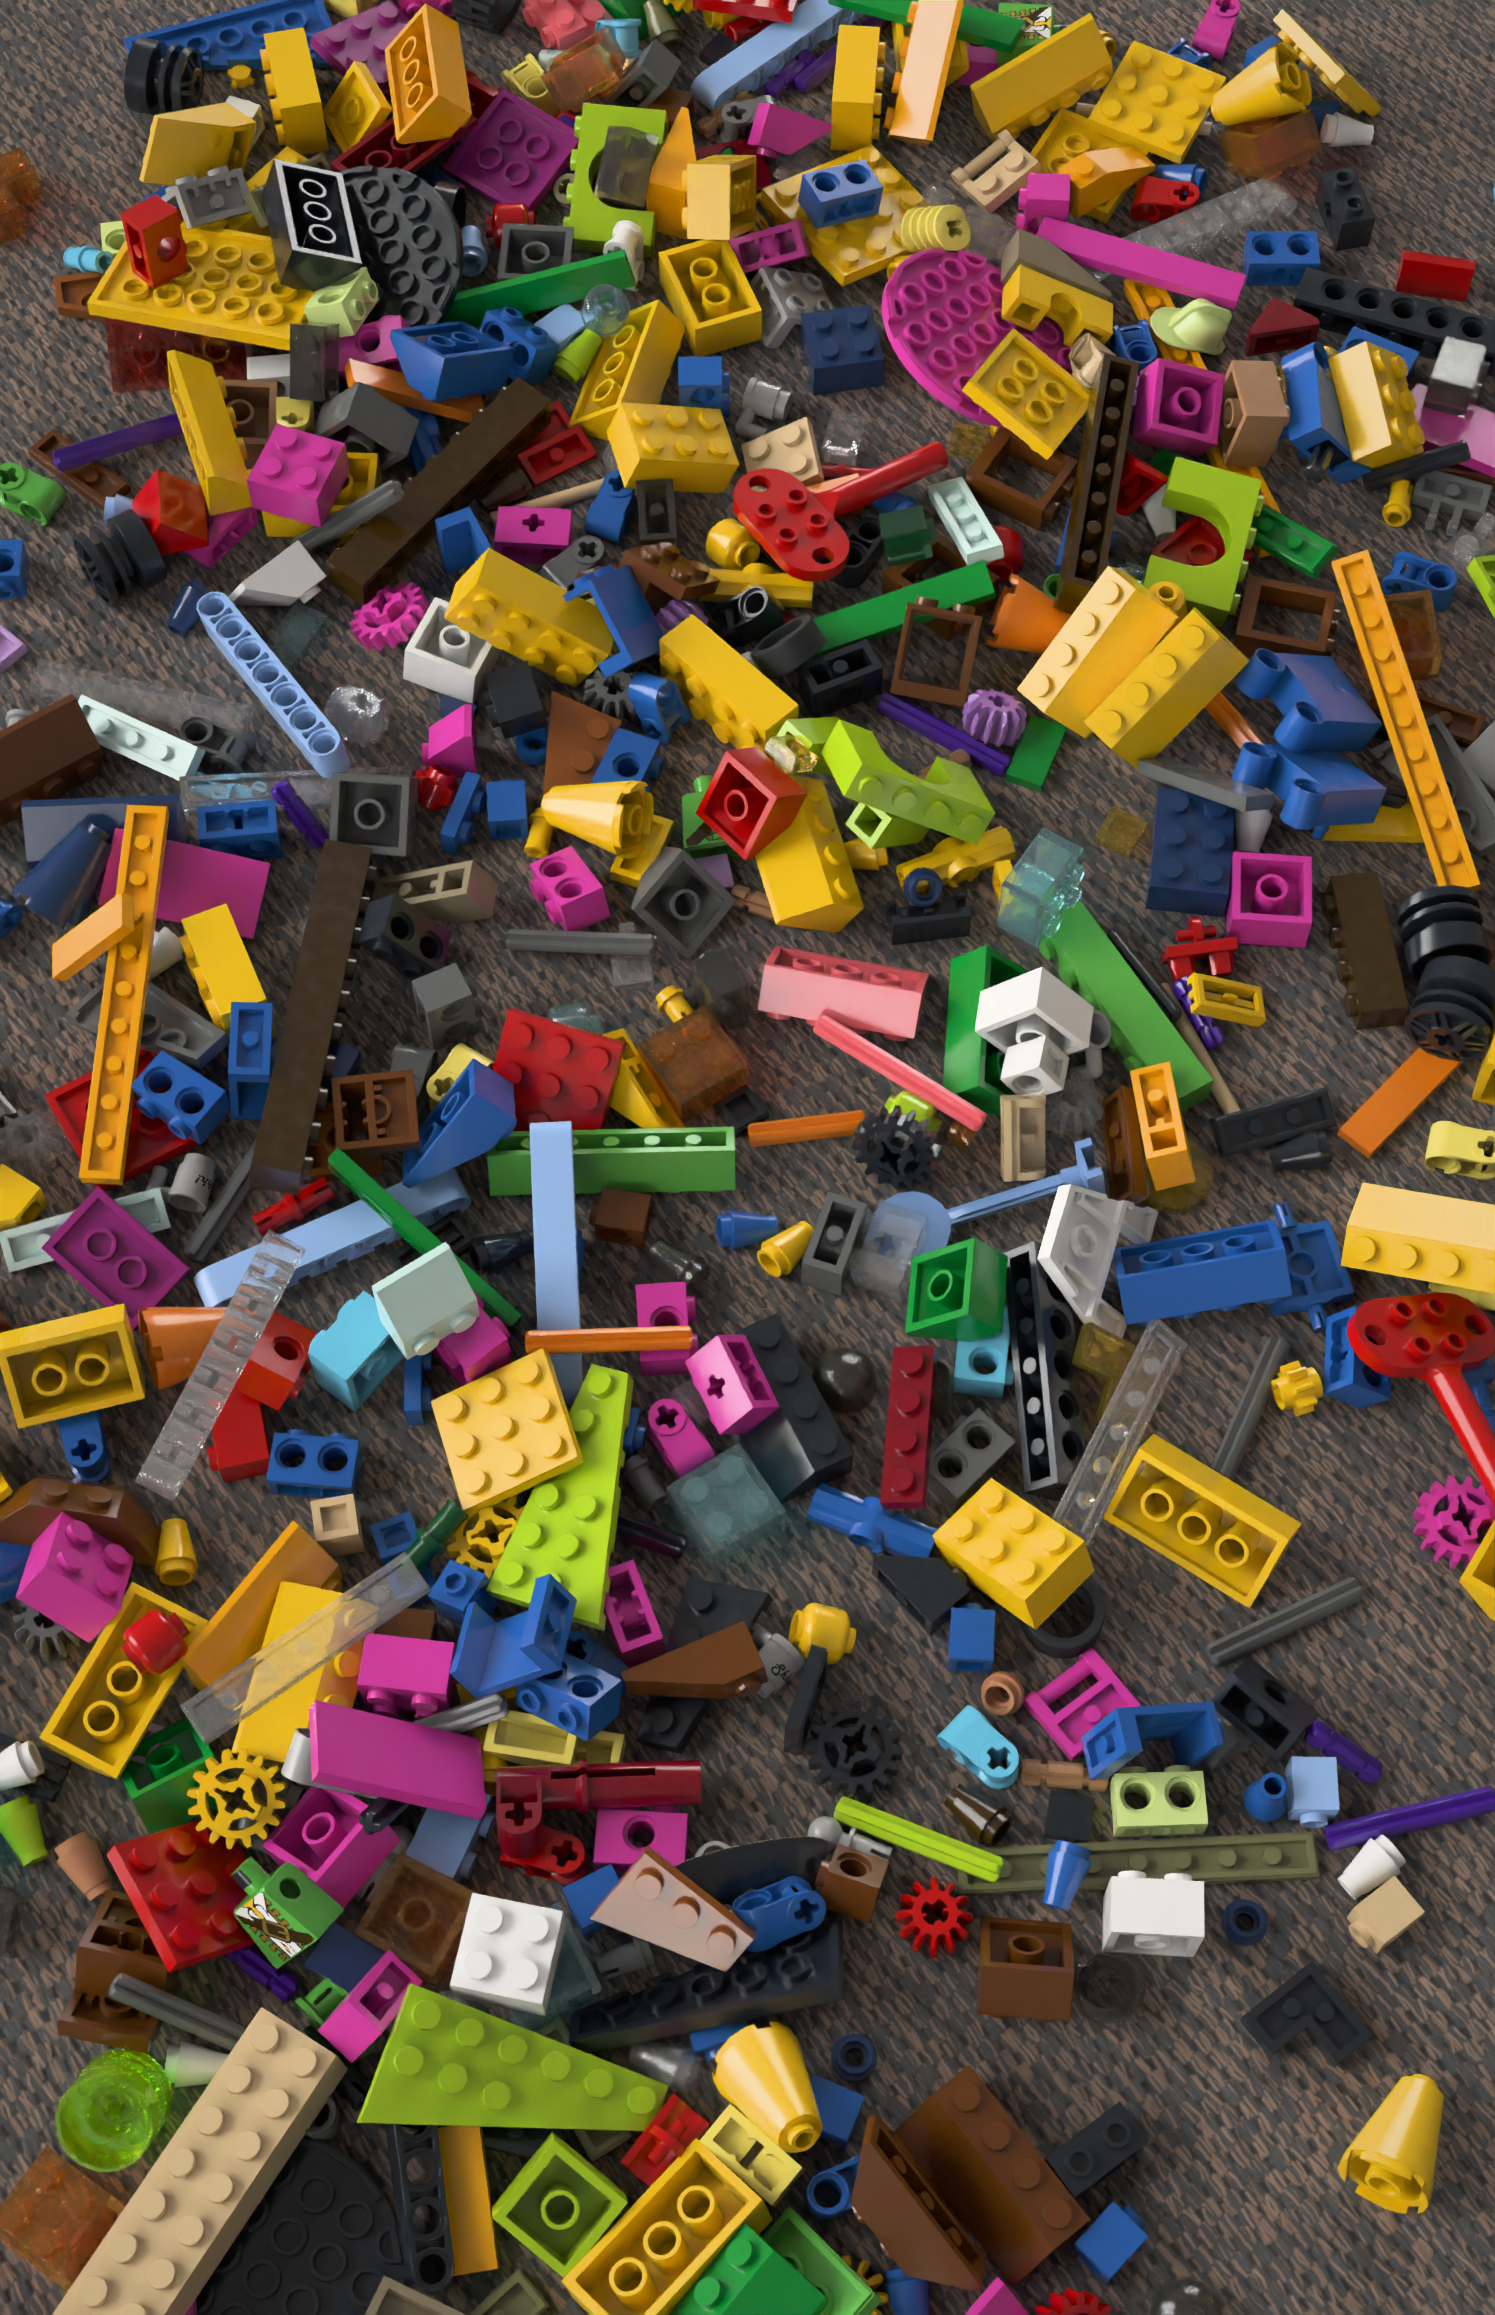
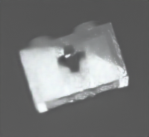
(890, 1273)

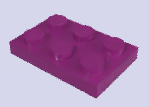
(115, 1256)

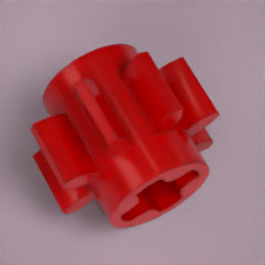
(436, 787)

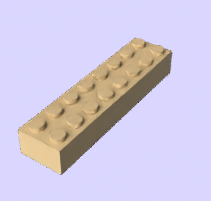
(209, 2175)

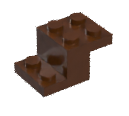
(665, 574)
(365, 1120)
(111, 1946)

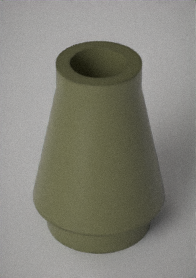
(661, 25)

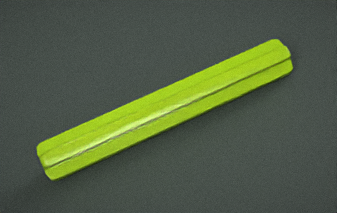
(919, 1839)

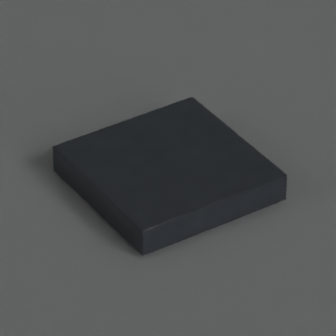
(805, 1700)

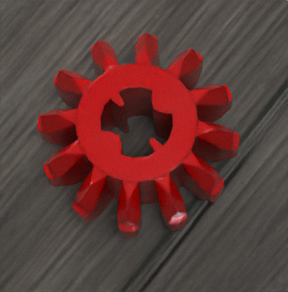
(940, 1931)

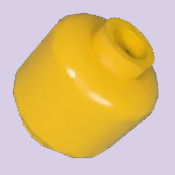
(731, 545)
(822, 1627)

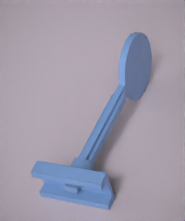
(942, 1220)

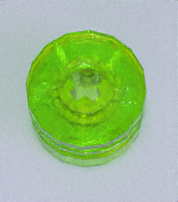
(103, 2131)

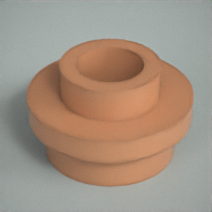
(994, 1701)

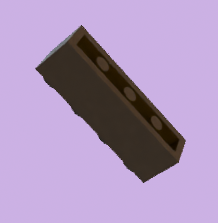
(1365, 951)

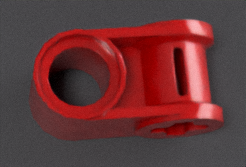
(1162, 198)
(546, 1862)

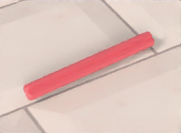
(900, 1073)

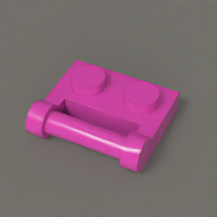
(1086, 1710)

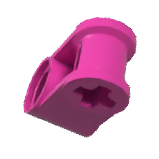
(1217, 28)
(680, 1446)

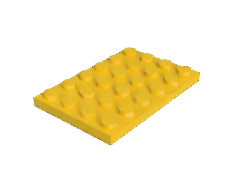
(224, 294)

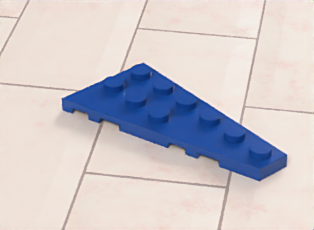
(238, 35)

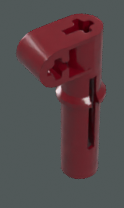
(585, 1788)

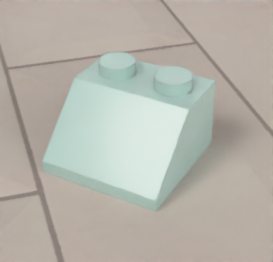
(426, 1302)

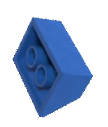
(451, 360)

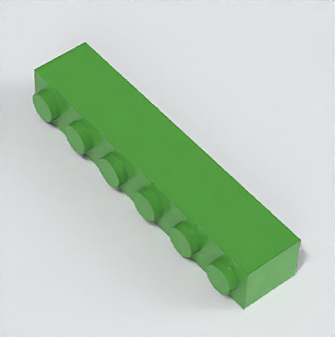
(1137, 1023)
(626, 1161)

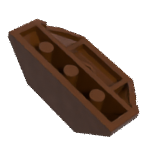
(104, 1507)
(911, 2214)

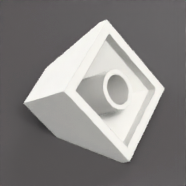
(281, 581)

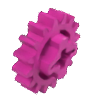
(390, 616)
(1444, 1534)

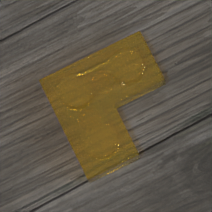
(1103, 1356)

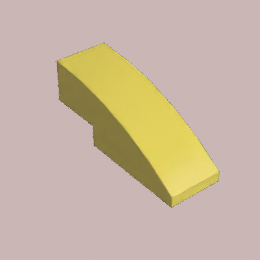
(533, 1742)

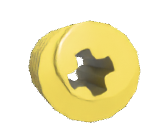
(935, 228)

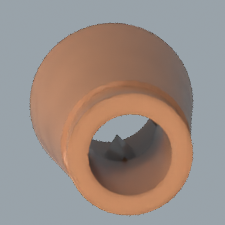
(84, 1865)

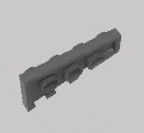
(1469, 795)
(166, 1026)

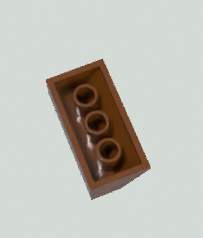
(46, 756)
(992, 2176)

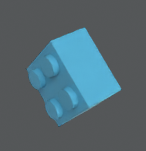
(354, 1353)

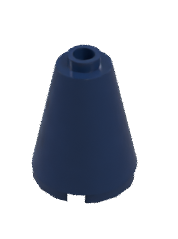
(68, 877)

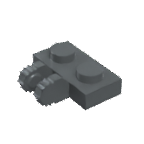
(1452, 496)

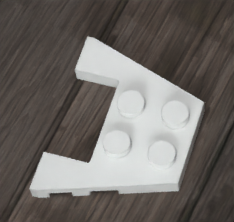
(1082, 1245)

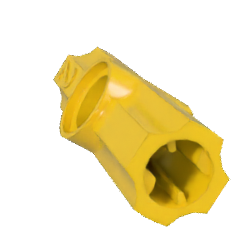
(782, 586)
(960, 860)

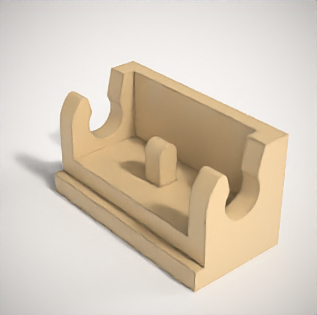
(1022, 1137)

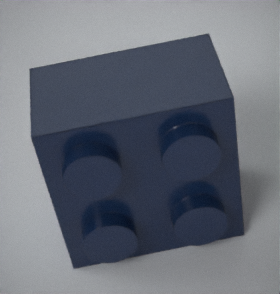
(842, 349)

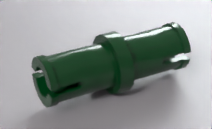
(435, 1535)

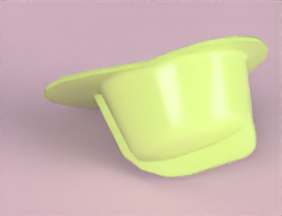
(1194, 327)

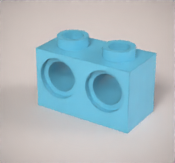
(984, 1351)

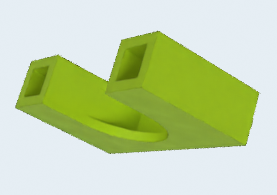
(588, 215)
(1229, 504)
(943, 801)
(870, 824)

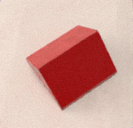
(1434, 275)
(173, 513)

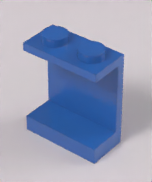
(460, 540)
(625, 614)
(249, 1058)
(516, 1649)
(1118, 1737)

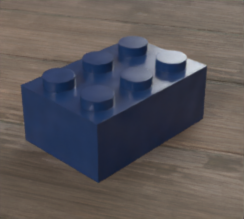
(1189, 854)

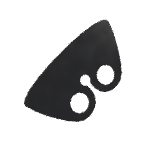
(755, 1865)

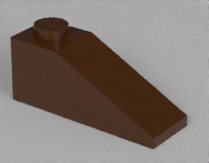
(707, 1668)

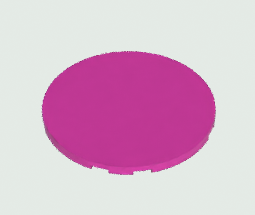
(948, 320)

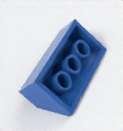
(1202, 1272)

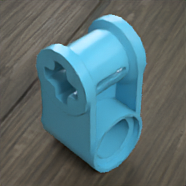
(625, 33)
(977, 1743)

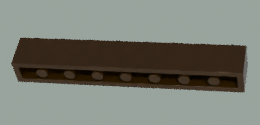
(1097, 480)
(441, 488)

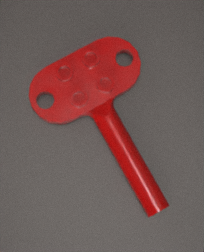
(802, 524)
(1430, 1341)

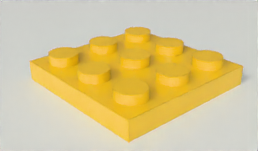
(1325, 66)
(1156, 102)
(1070, 137)
(1029, 393)
(506, 1432)

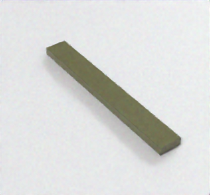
(1204, 1858)

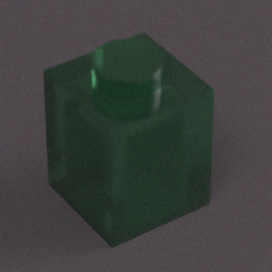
(907, 535)

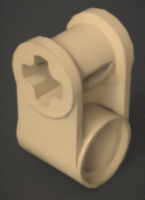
(1086, 357)

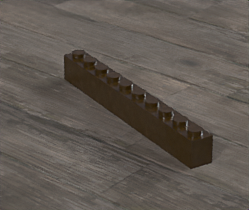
(311, 1019)

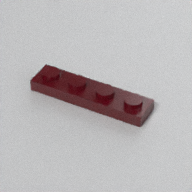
(909, 1427)

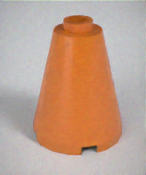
(1025, 618)
(176, 1340)

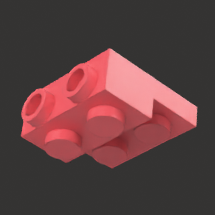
(564, 21)

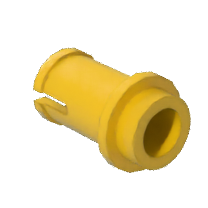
(1398, 508)
(539, 835)
(673, 1003)

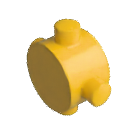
(240, 76)

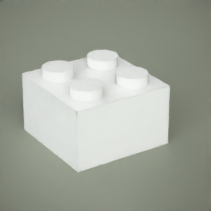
(448, 657)
(1031, 1008)
(1153, 1914)
(508, 1954)

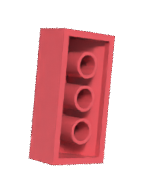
(845, 989)

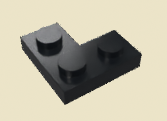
(1310, 2005)

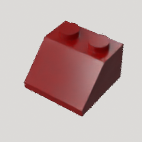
(750, 801)

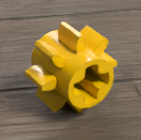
(1297, 1388)

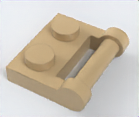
(1001, 179)

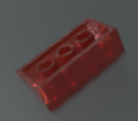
(140, 354)

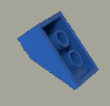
(462, 1124)

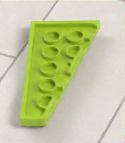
(574, 1515)
(481, 2071)

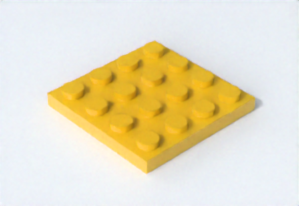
(860, 245)

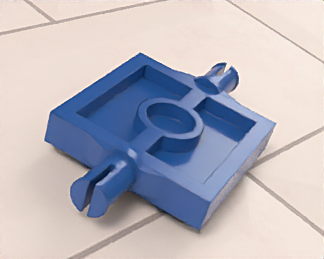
(1312, 1267)

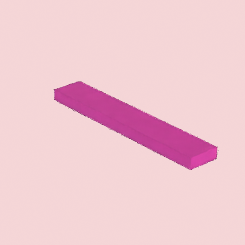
(1144, 263)

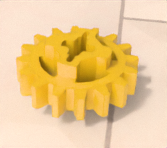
(475, 1542)
(218, 1788)

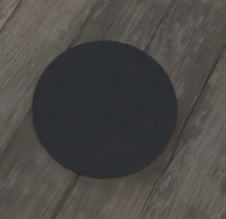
(405, 243)
(310, 2244)

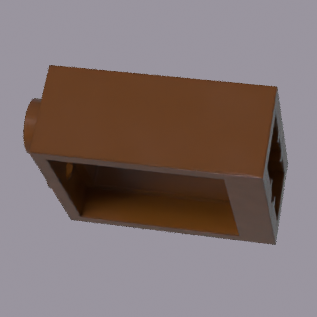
(1011, 501)
(947, 553)
(1290, 597)
(931, 692)

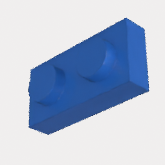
(457, 825)
(417, 1395)

